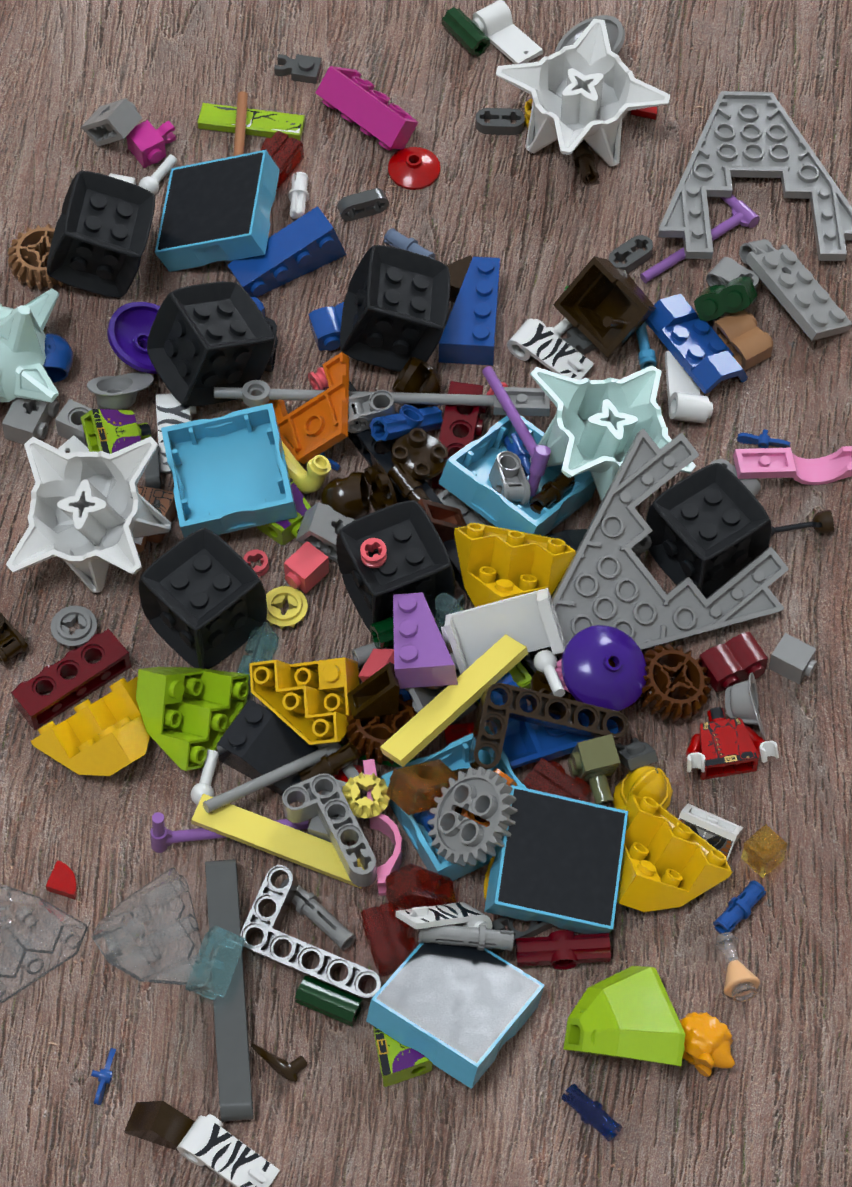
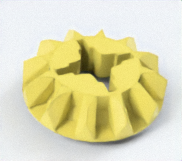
(297, 606)
(366, 807)

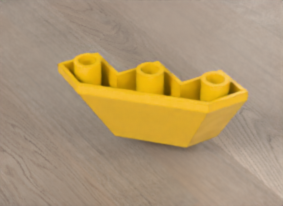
(508, 562)
(308, 695)
(99, 735)
(665, 860)

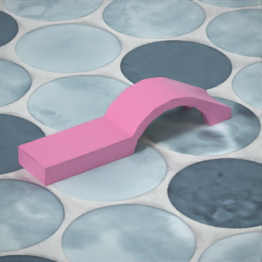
(784, 464)
(390, 829)

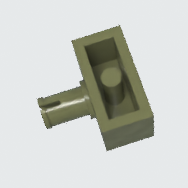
(594, 762)

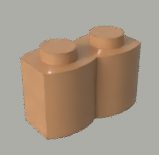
(744, 338)

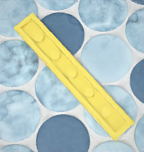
(453, 700)
(273, 838)

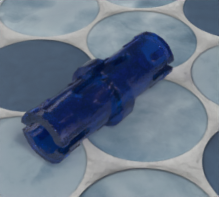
(591, 1112)

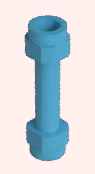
(646, 356)

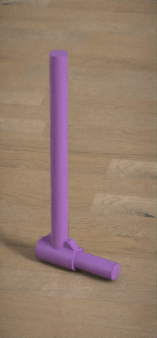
(740, 215)
(539, 453)
(163, 837)

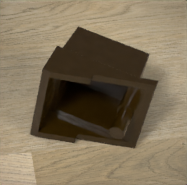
(605, 305)

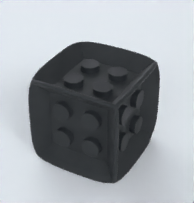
(101, 234)
(394, 307)
(209, 340)
(707, 528)
(413, 562)
(203, 599)

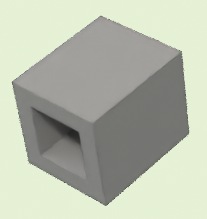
(793, 659)

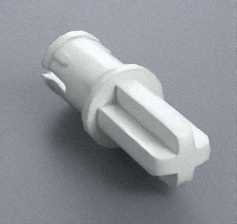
(298, 194)

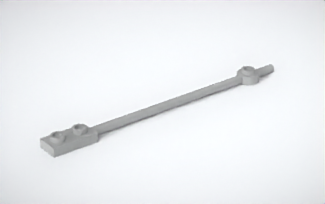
(526, 400)

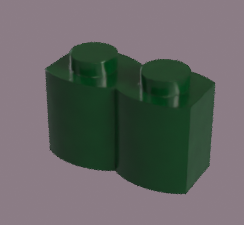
(720, 298)

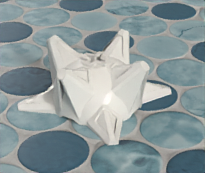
(581, 95)
(87, 510)

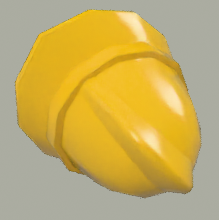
(643, 782)

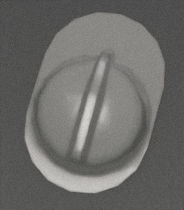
(119, 391)
(743, 702)

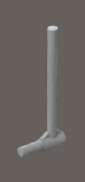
(275, 776)

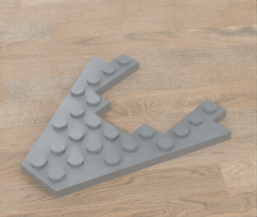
(754, 139)
(616, 590)

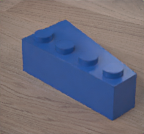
(289, 254)
(472, 322)

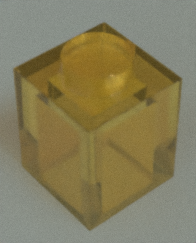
(764, 851)

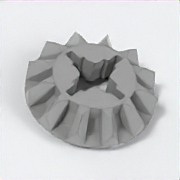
(66, 618)

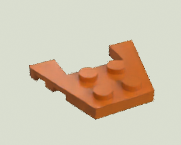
(320, 420)

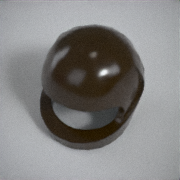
(418, 378)
(348, 495)

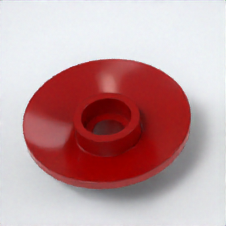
(414, 168)

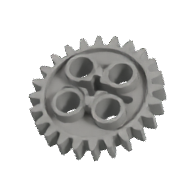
(483, 795)

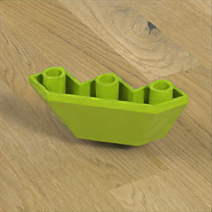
(189, 709)
(627, 1019)

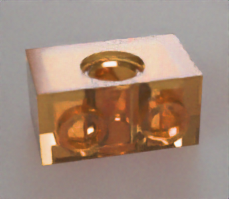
(418, 784)

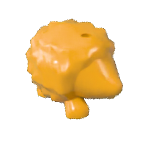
(707, 1042)

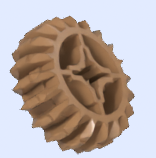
(30, 255)

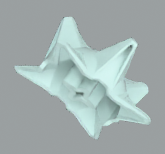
(24, 350)
(600, 420)

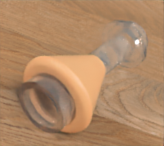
(739, 980)

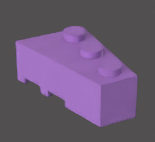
(418, 645)

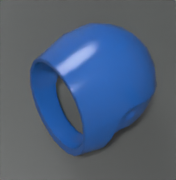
(58, 357)

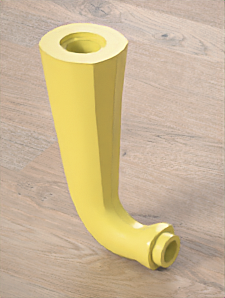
(309, 480)

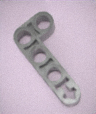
(337, 830)

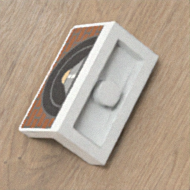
(714, 829)

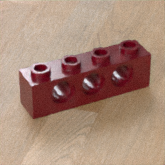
(457, 424)
(65, 693)

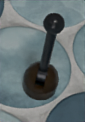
(821, 522)

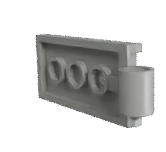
(795, 289)

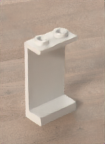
(524, 618)

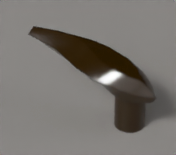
(281, 1066)

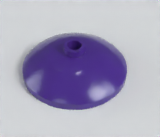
(129, 334)
(590, 674)

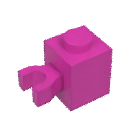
(148, 143)

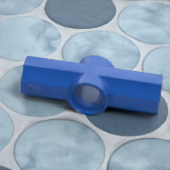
(401, 423)

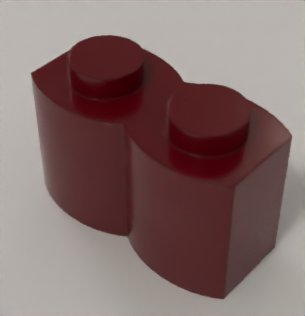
(733, 661)

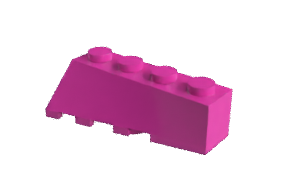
(367, 107)

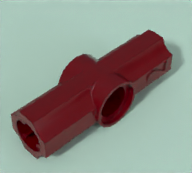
(563, 950)

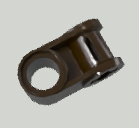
(10, 642)

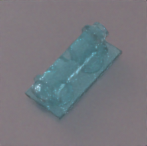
(447, 605)
(262, 644)

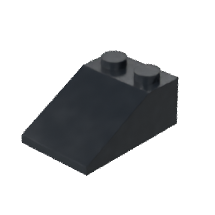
(260, 744)

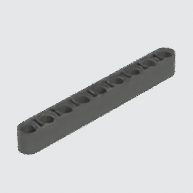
(230, 1010)

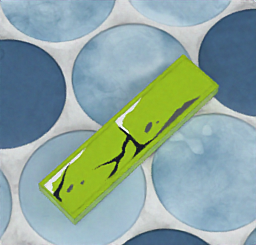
(258, 122)

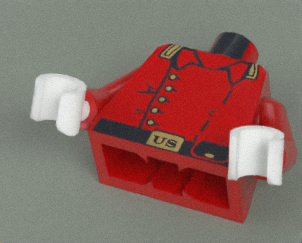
(726, 747)

